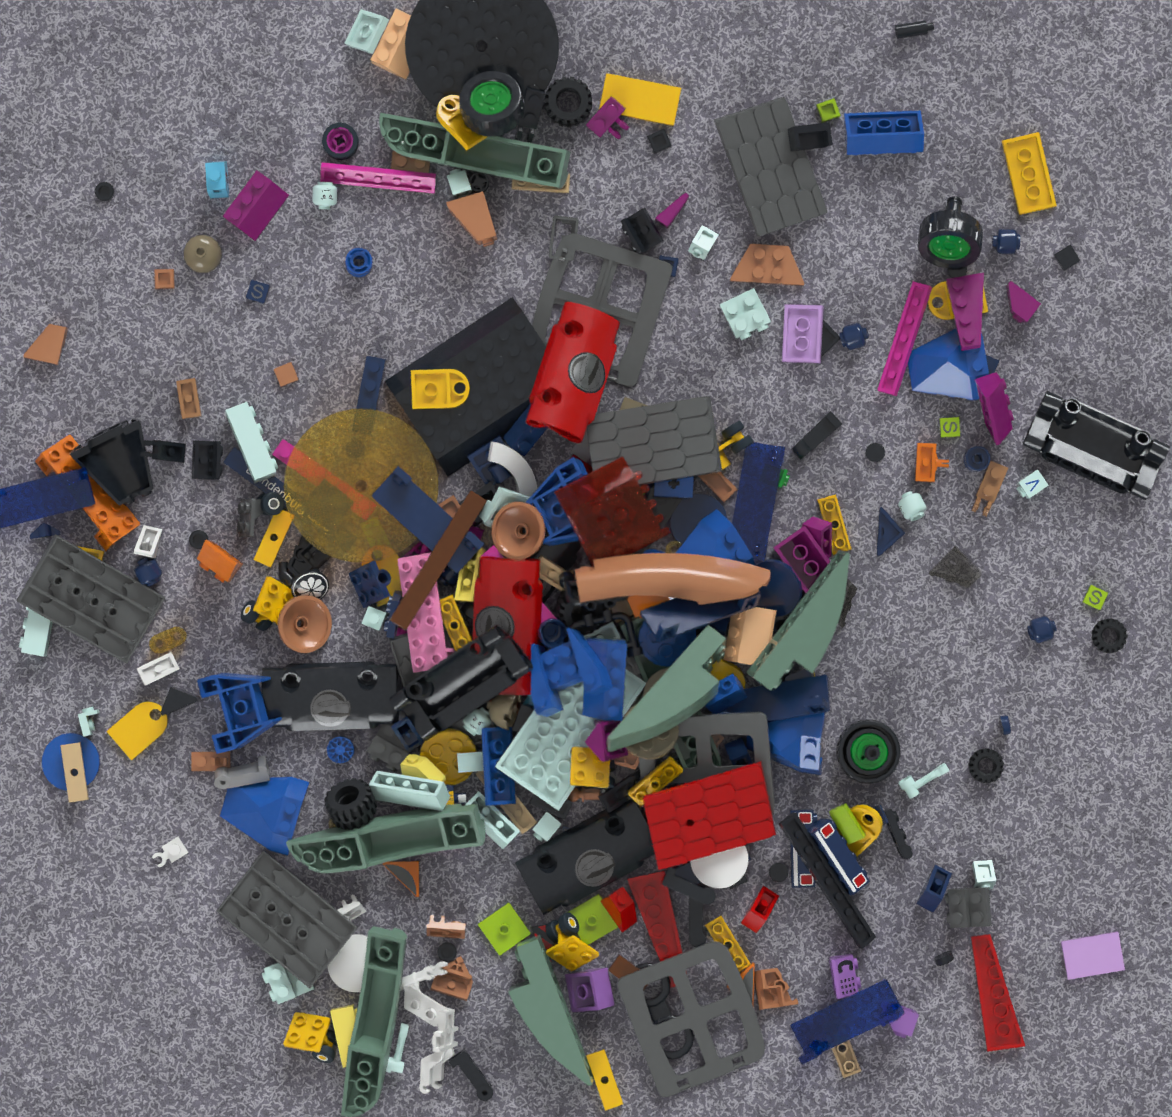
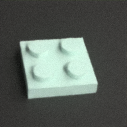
(366, 31)

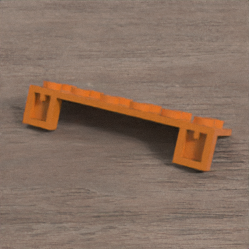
(108, 516)

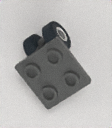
(250, 509)

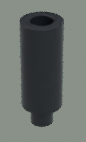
(913, 29)

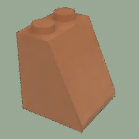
(474, 217)

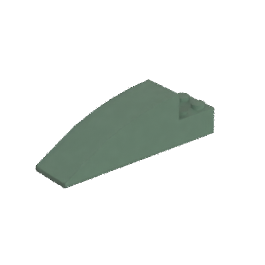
(807, 629)
(676, 695)
(545, 1009)

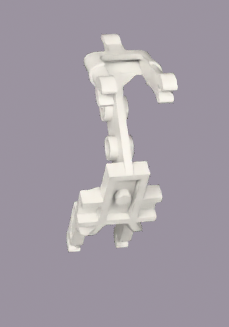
(435, 1014)

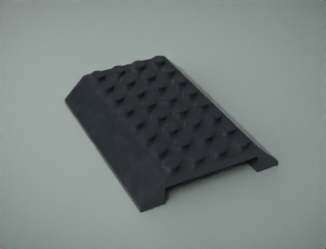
(501, 363)

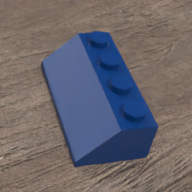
(884, 132)
(609, 703)

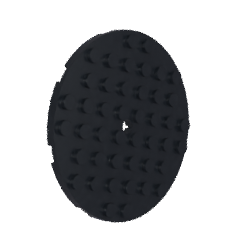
(445, 36)

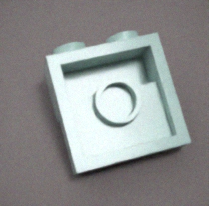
(745, 314)
(501, 498)
(283, 983)

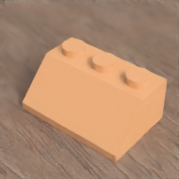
(391, 47)
(749, 635)

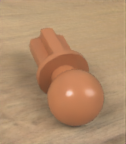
(585, 794)

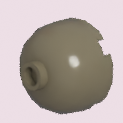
(202, 253)
(504, 710)

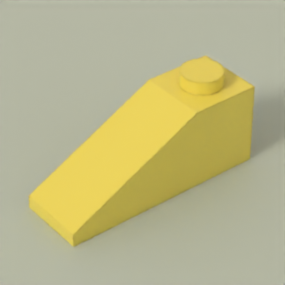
(467, 578)
(343, 1022)

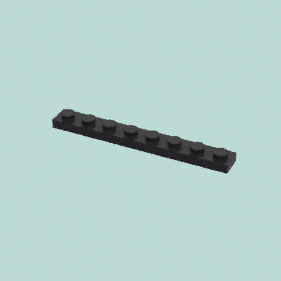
(827, 880)

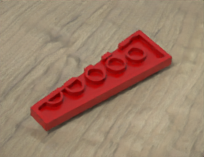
(658, 915)
(997, 1011)

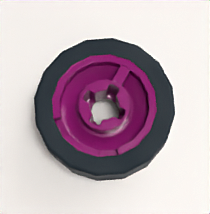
(344, 150)

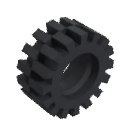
(1120, 632)
(997, 765)

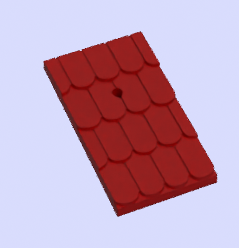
(709, 815)

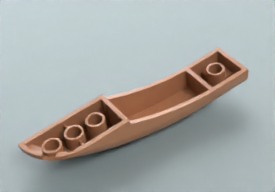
(670, 575)

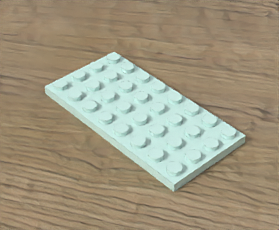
(543, 746)

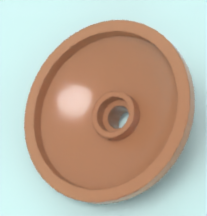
(509, 526)
(314, 627)

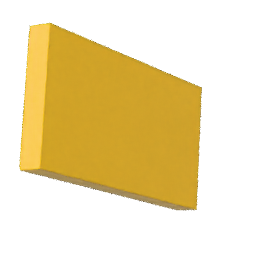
(642, 98)
(1029, 173)

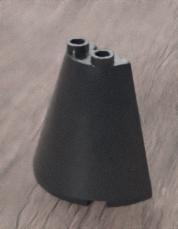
(116, 463)

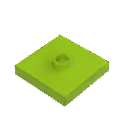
(593, 920)
(504, 928)

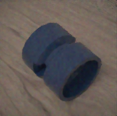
(976, 458)

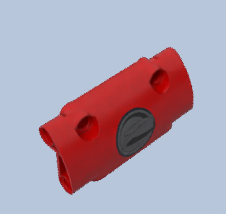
(573, 371)
(506, 600)

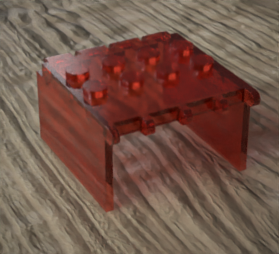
(611, 511)

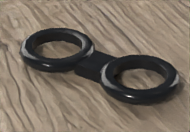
(661, 1012)

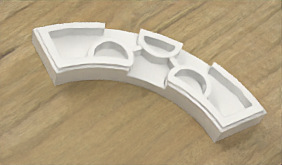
(516, 465)

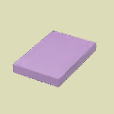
(802, 333)
(1092, 955)

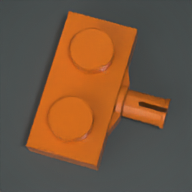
(927, 462)

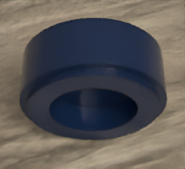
(1005, 724)

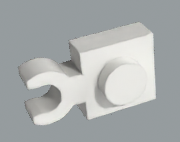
(173, 850)

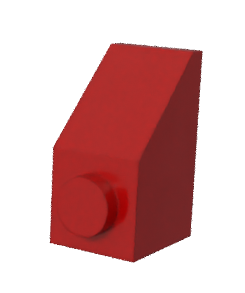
(620, 908)
(760, 909)

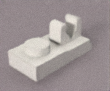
(158, 668)
(353, 909)

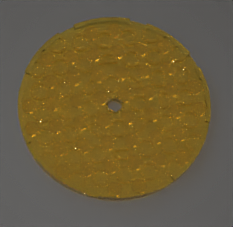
(324, 478)

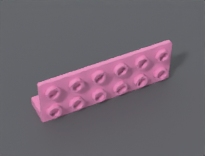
(426, 629)

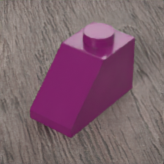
(1021, 303)
(821, 532)

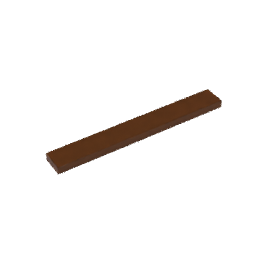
(437, 560)

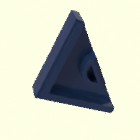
(888, 532)

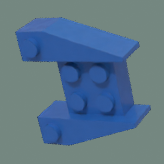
(549, 506)
(563, 668)
(241, 707)

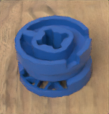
(340, 749)

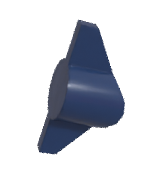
(44, 530)

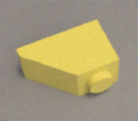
(421, 767)

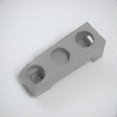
(242, 774)

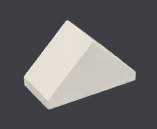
(148, 541)

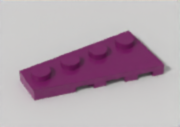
(967, 305)

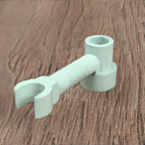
(910, 786)
(395, 1063)

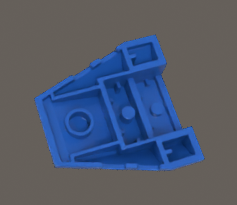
(947, 370)
(716, 538)
(796, 742)
(266, 810)

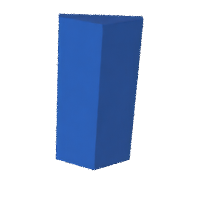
(497, 785)

